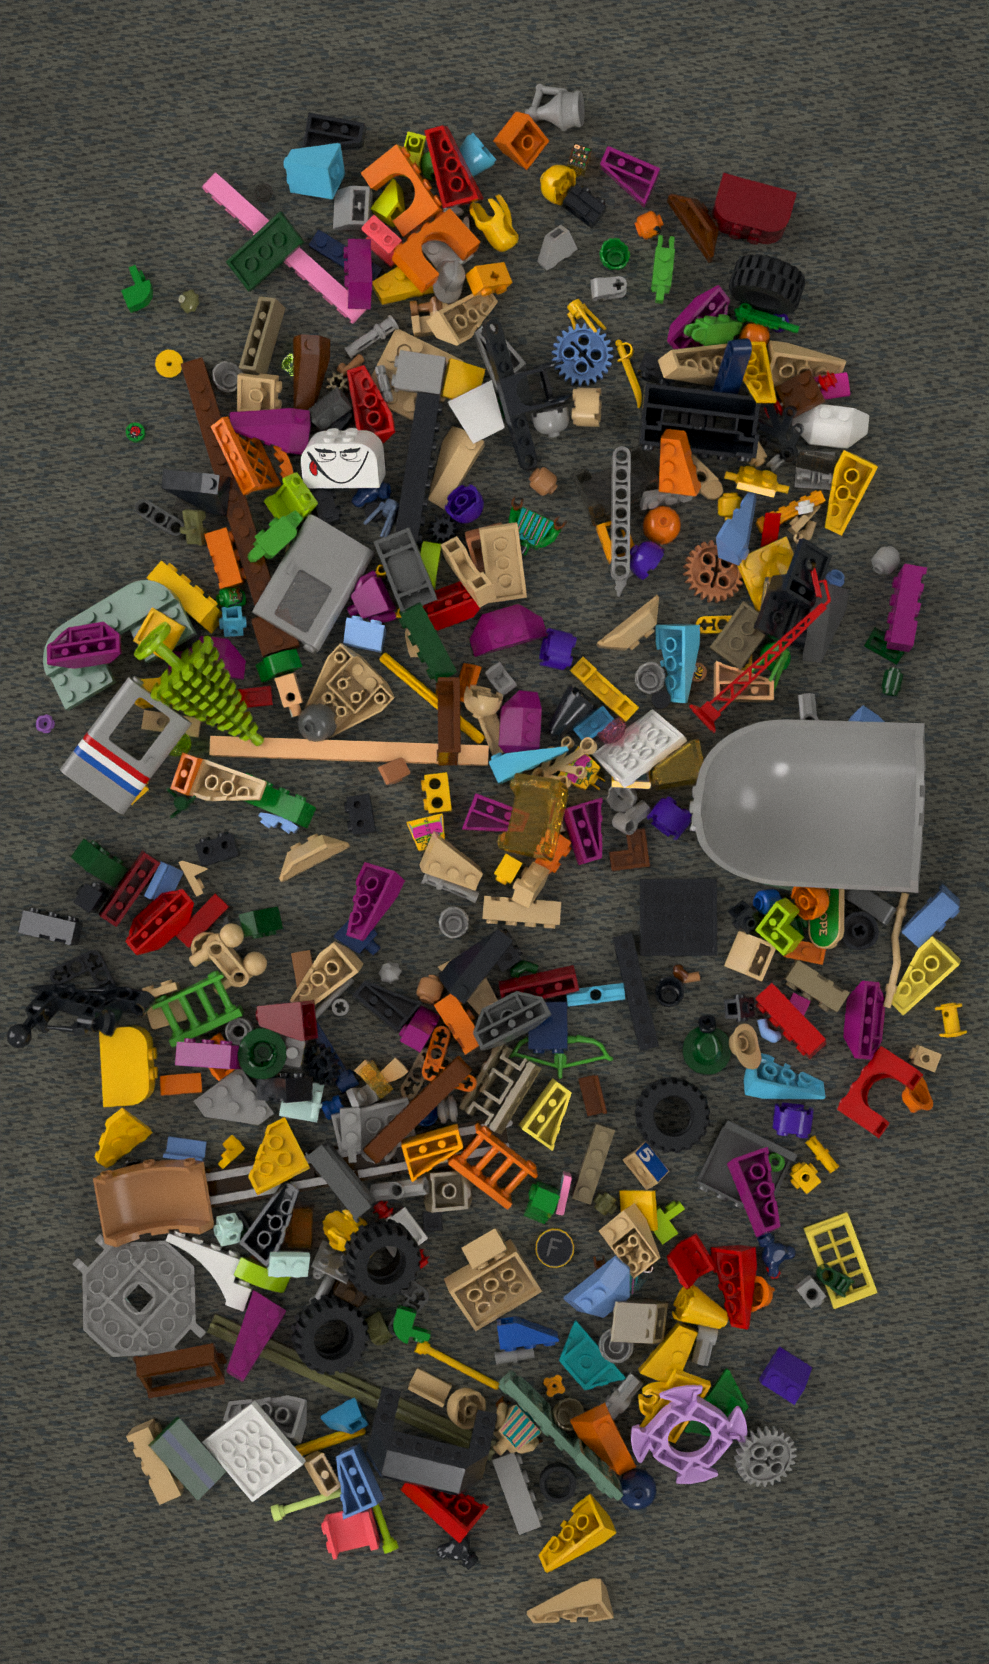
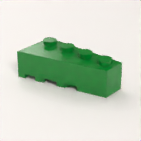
(285, 805)

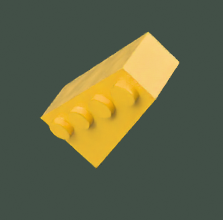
(192, 598)

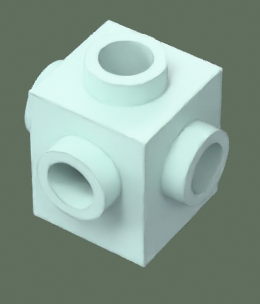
(228, 1229)

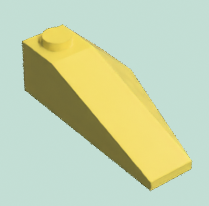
(927, 969)

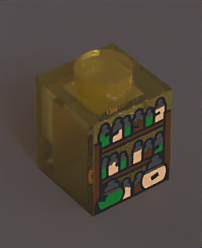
(579, 159)

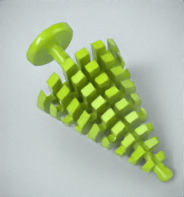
(199, 683)

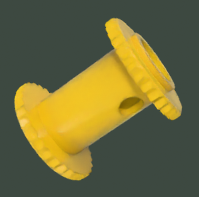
(950, 1020)

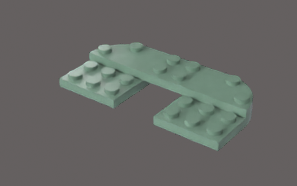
(122, 612)
(540, 1411)

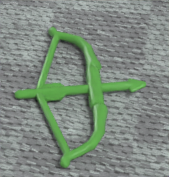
(560, 1059)

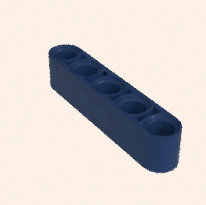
(733, 366)

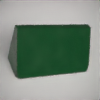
(877, 644)

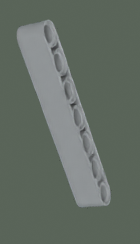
(624, 505)

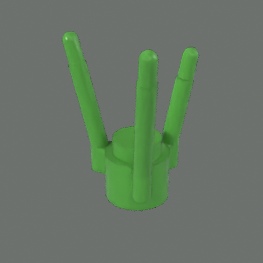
(780, 662)

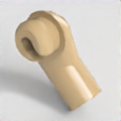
(805, 533)

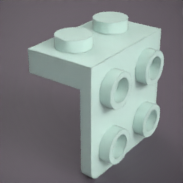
(289, 1264)

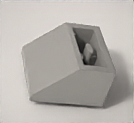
(352, 207)

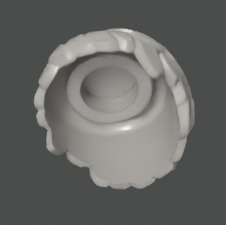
(225, 376)
(650, 677)
(624, 805)
(453, 922)

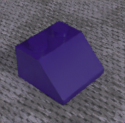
(786, 1375)

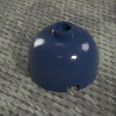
(638, 1489)

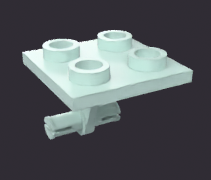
(306, 1109)

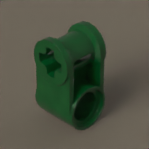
(836, 1281)

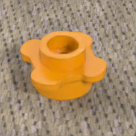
(548, 1382)

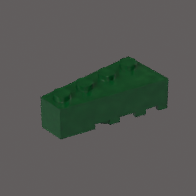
(427, 641)

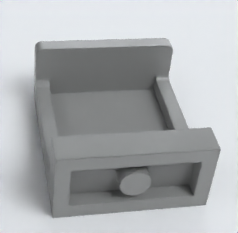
(418, 373)

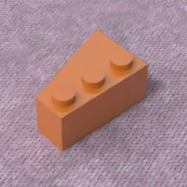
(676, 465)

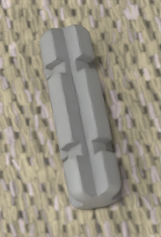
(384, 383)

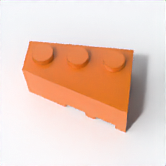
(225, 558)
(458, 1021)

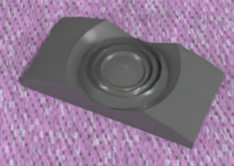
(405, 569)

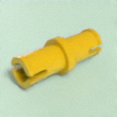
(822, 1154)

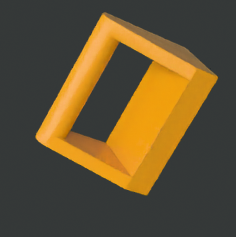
(605, 540)

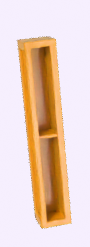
(790, 512)

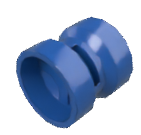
(332, 1107)

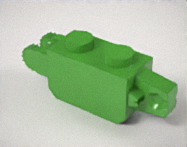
(662, 269)
(713, 330)
(276, 537)

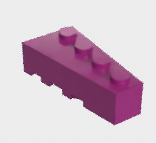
(756, 1190)
(256, 1330)

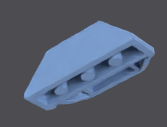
(602, 1289)

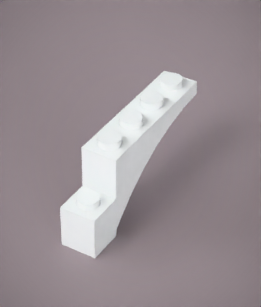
(220, 1265)

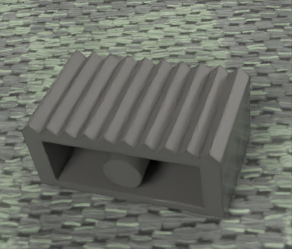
(329, 409)

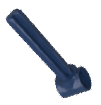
(346, 1079)

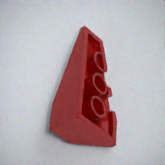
(369, 406)
(737, 1276)

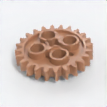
(697, 567)

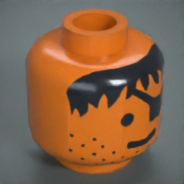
(648, 225)

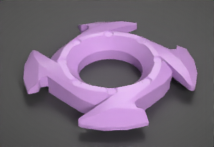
(688, 1406)

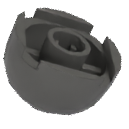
(317, 722)

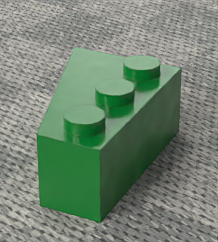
(541, 1202)

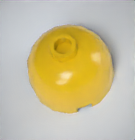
(557, 181)

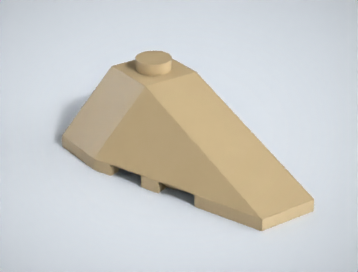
(453, 464)
(583, 1600)

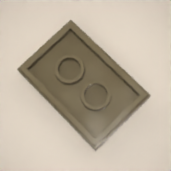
(738, 637)

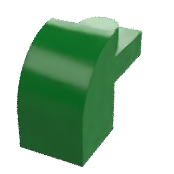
(140, 294)
(278, 664)
(404, 1326)

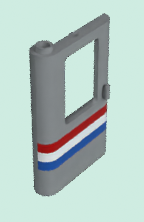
(108, 769)

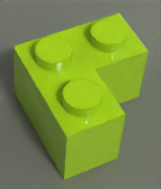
(777, 927)

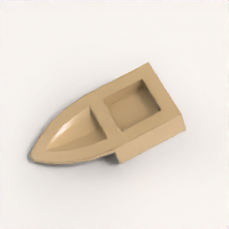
(798, 522)

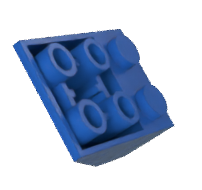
(519, 1332)

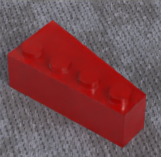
(451, 172)
(791, 1021)
(451, 1512)

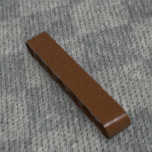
(417, 1109)

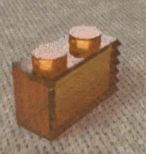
(300, 1228)

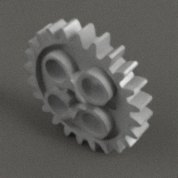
(765, 1456)

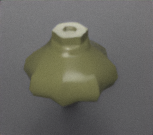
(189, 301)

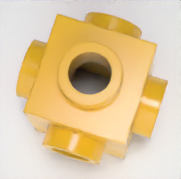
(809, 1181)

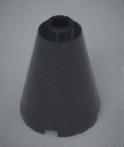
(571, 711)

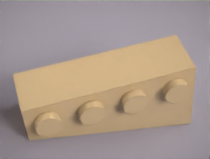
(507, 910)

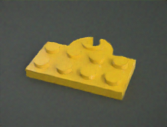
(652, 1405)

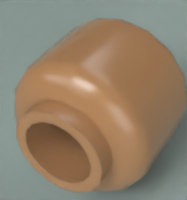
(543, 481)
(430, 989)

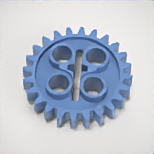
(595, 344)

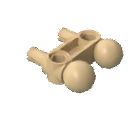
(228, 959)

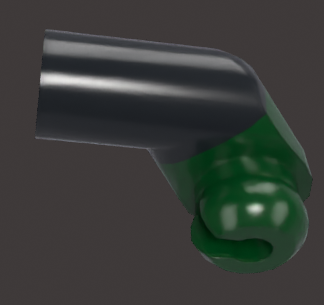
(246, 1223)

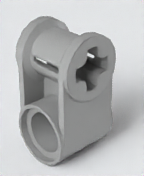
(606, 288)

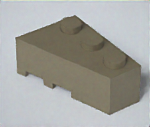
(815, 987)

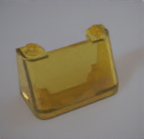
(679, 768)
(535, 817)

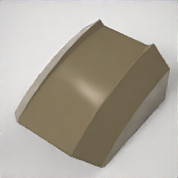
(447, 1191)

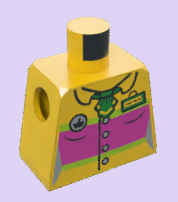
(591, 778)
(423, 829)

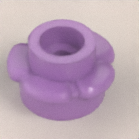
(40, 723)

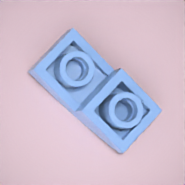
(273, 820)

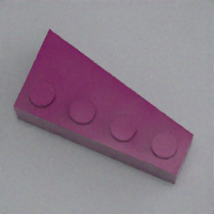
(905, 607)

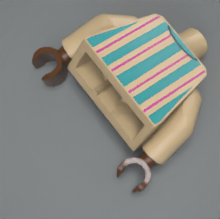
(514, 1430)

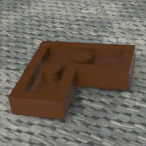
(635, 856)

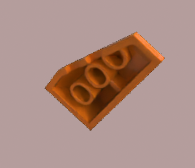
(602, 1436)

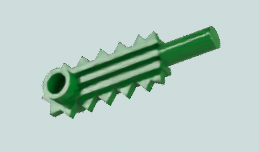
(746, 313)

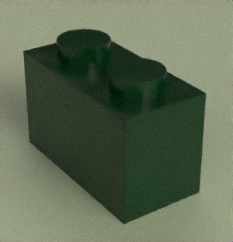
(261, 921)

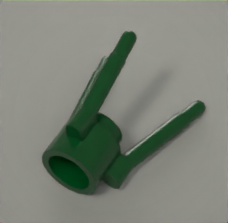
(180, 802)

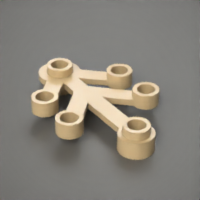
(562, 761)

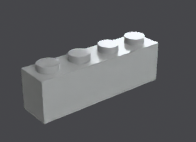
(516, 1491)

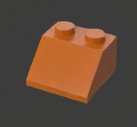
(521, 140)

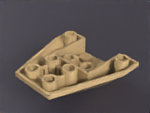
(350, 688)

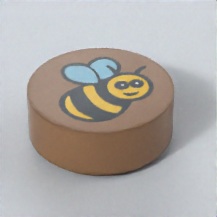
(699, 672)

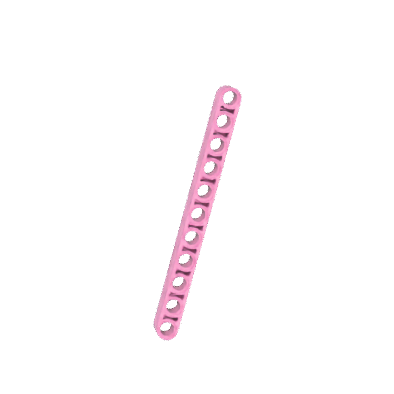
(303, 264)

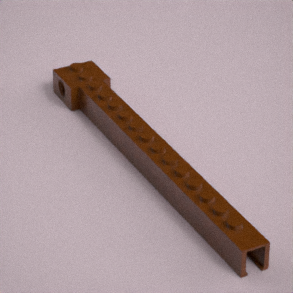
(269, 637)

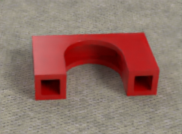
(883, 1065)

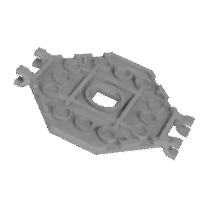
(115, 1274)

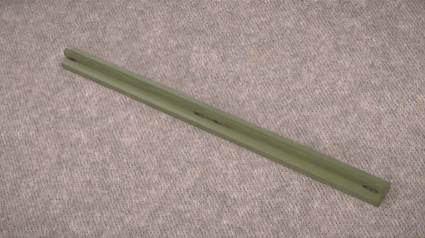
(406, 1410)

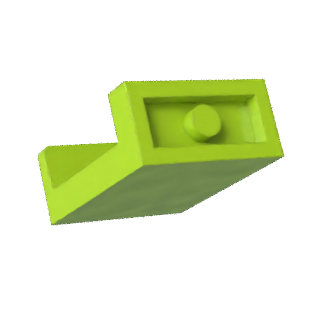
(290, 497)

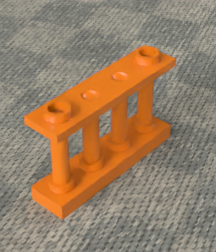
(489, 1184)

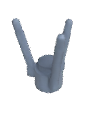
(389, 510)

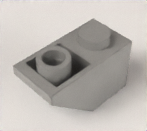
(555, 247)

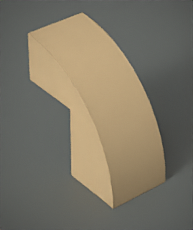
(392, 1071)

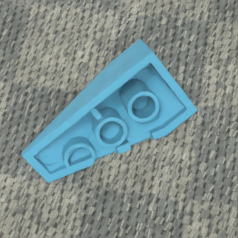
(780, 1082)

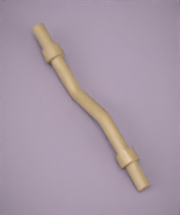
(891, 987)

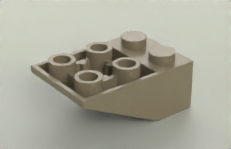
(639, 1321)

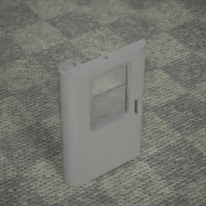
(321, 578)

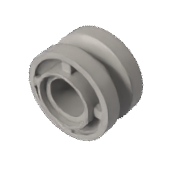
(230, 1029)
(447, 1110)

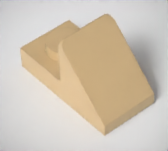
(190, 871)

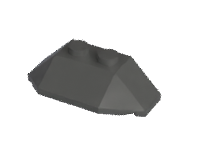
(509, 1019)

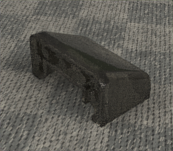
(596, 488)

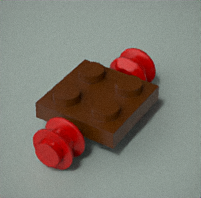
(802, 392)

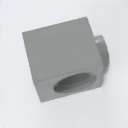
(804, 1286)

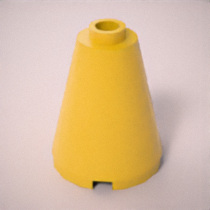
(699, 1309)

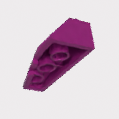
(281, 427)
(374, 895)

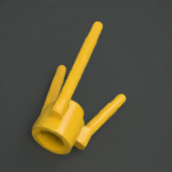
(579, 310)

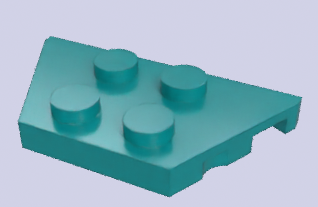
(585, 1362)

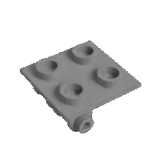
(811, 479)
(329, 1262)

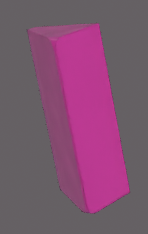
(842, 387)

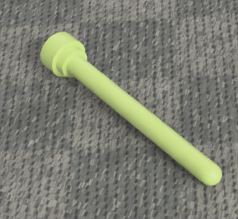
(280, 1511)

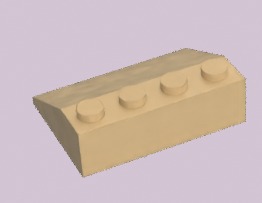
(493, 1290)

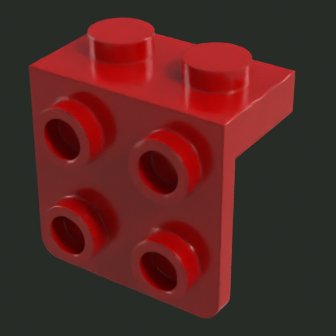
(690, 1260)

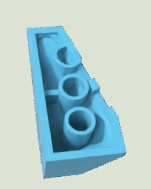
(680, 651)
(507, 765)

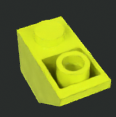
(415, 145)
(389, 204)

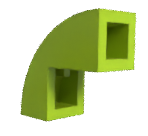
(431, 557)
(257, 1274)

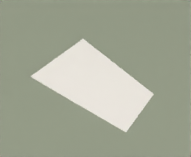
(478, 412)

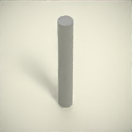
(332, 997)

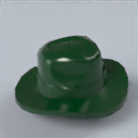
(706, 1052)
(262, 1053)

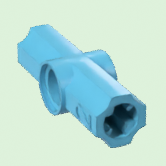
(608, 993)

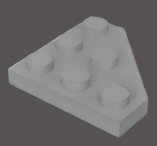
(234, 1100)

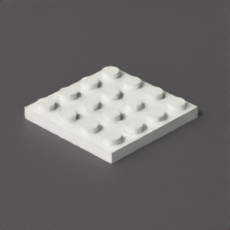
(640, 748)
(253, 1451)

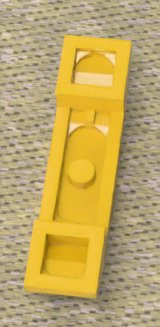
(603, 689)

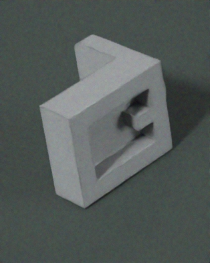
(362, 1096)

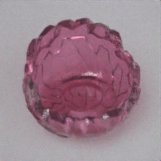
(613, 731)

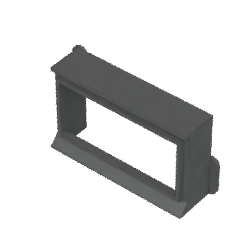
(341, 1179)

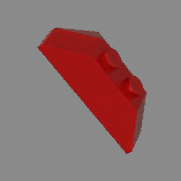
(452, 606)
(160, 921)

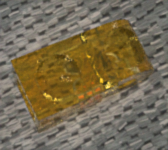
(375, 1079)

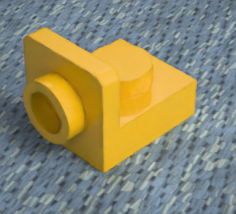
(233, 1148)

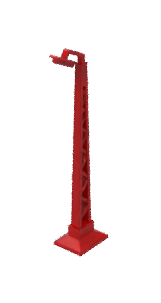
(708, 713)

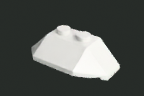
(833, 426)

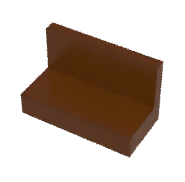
(592, 1095)

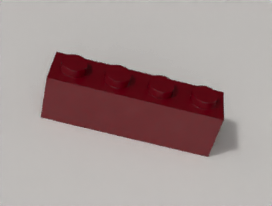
(129, 888)
(543, 984)

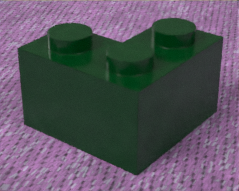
(98, 862)

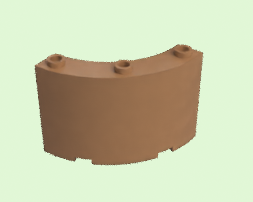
(153, 1200)

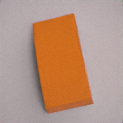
(286, 466)
(180, 1084)

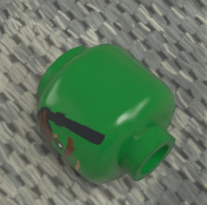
(231, 597)

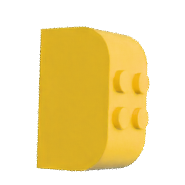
(127, 1066)

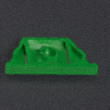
(724, 1396)

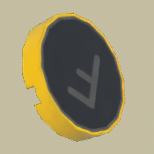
(554, 1247)

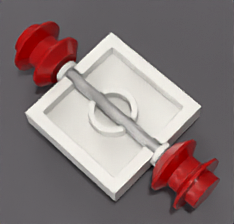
(406, 1219)

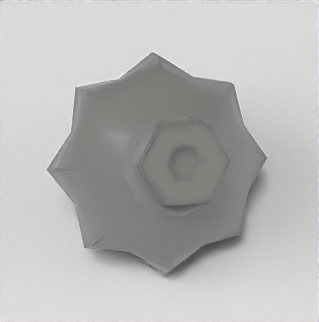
(389, 972)

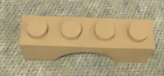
(475, 582)

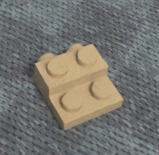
(258, 392)

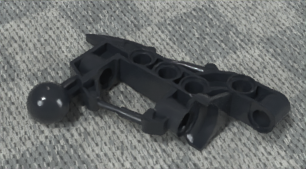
(95, 1011)

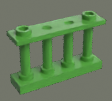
(197, 1027)

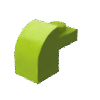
(665, 1228)

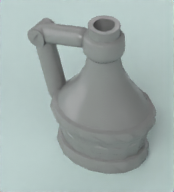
(563, 110)

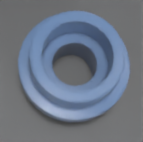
(835, 577)

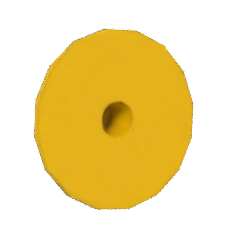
(164, 359)

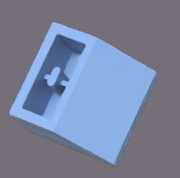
(364, 634)

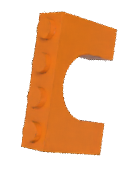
(425, 204)
(444, 228)

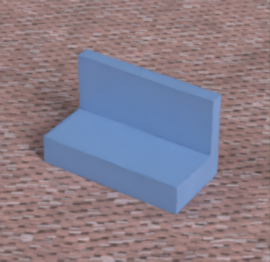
(164, 880)
(185, 1148)

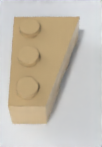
(449, 864)

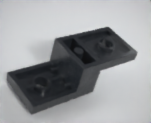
(792, 591)

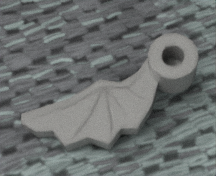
(620, 585)

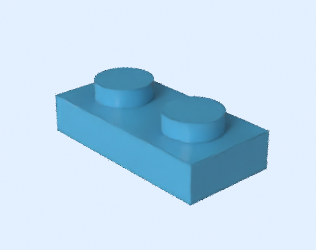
(593, 724)

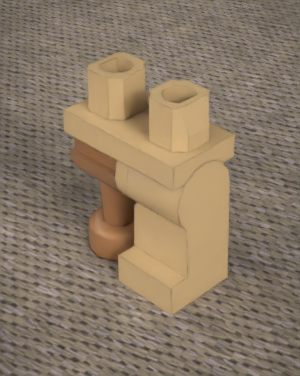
(419, 324)

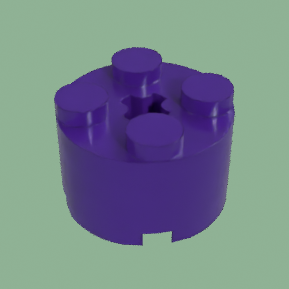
(557, 649)
(670, 818)
(792, 1119)

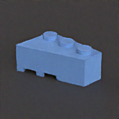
(357, 1482)

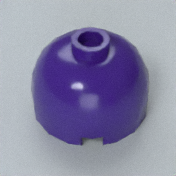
(465, 504)
(644, 558)

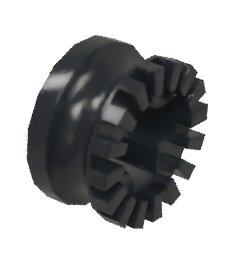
(708, 1028)

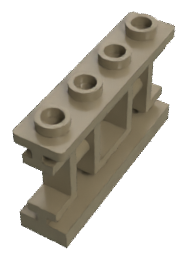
(511, 1096)

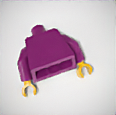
(372, 598)

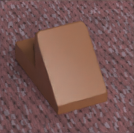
(394, 771)

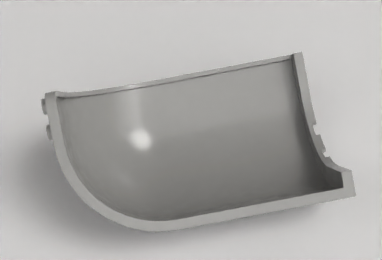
(816, 804)

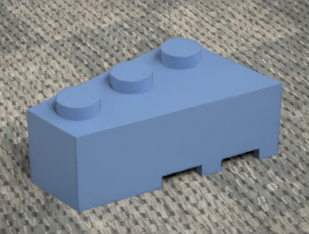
(932, 916)

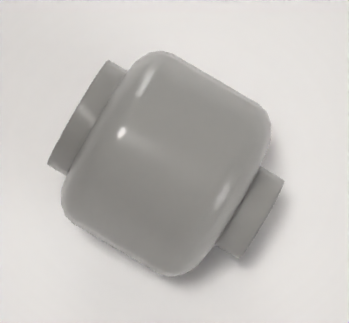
(885, 560)

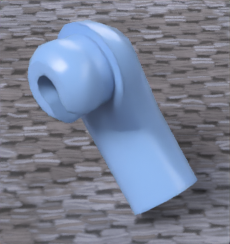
(767, 1033)

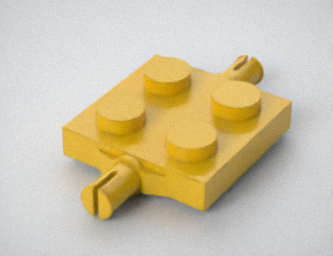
(756, 481)

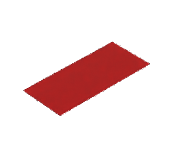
(770, 528)

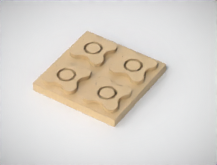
(405, 401)

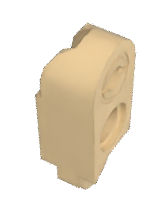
(711, 487)

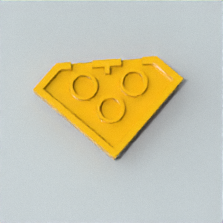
(762, 563)
(121, 1136)
(277, 1158)

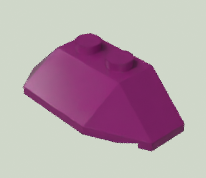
(707, 304)
(506, 629)
(84, 646)
(232, 658)
(520, 723)
(864, 1020)

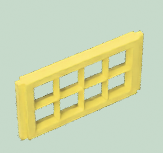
(826, 1226)

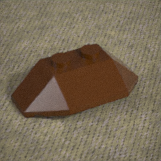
(696, 222)

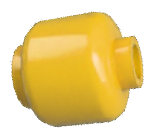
(727, 504)

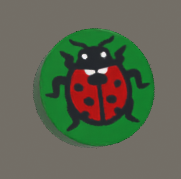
(135, 432)

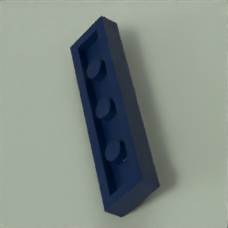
(334, 251)

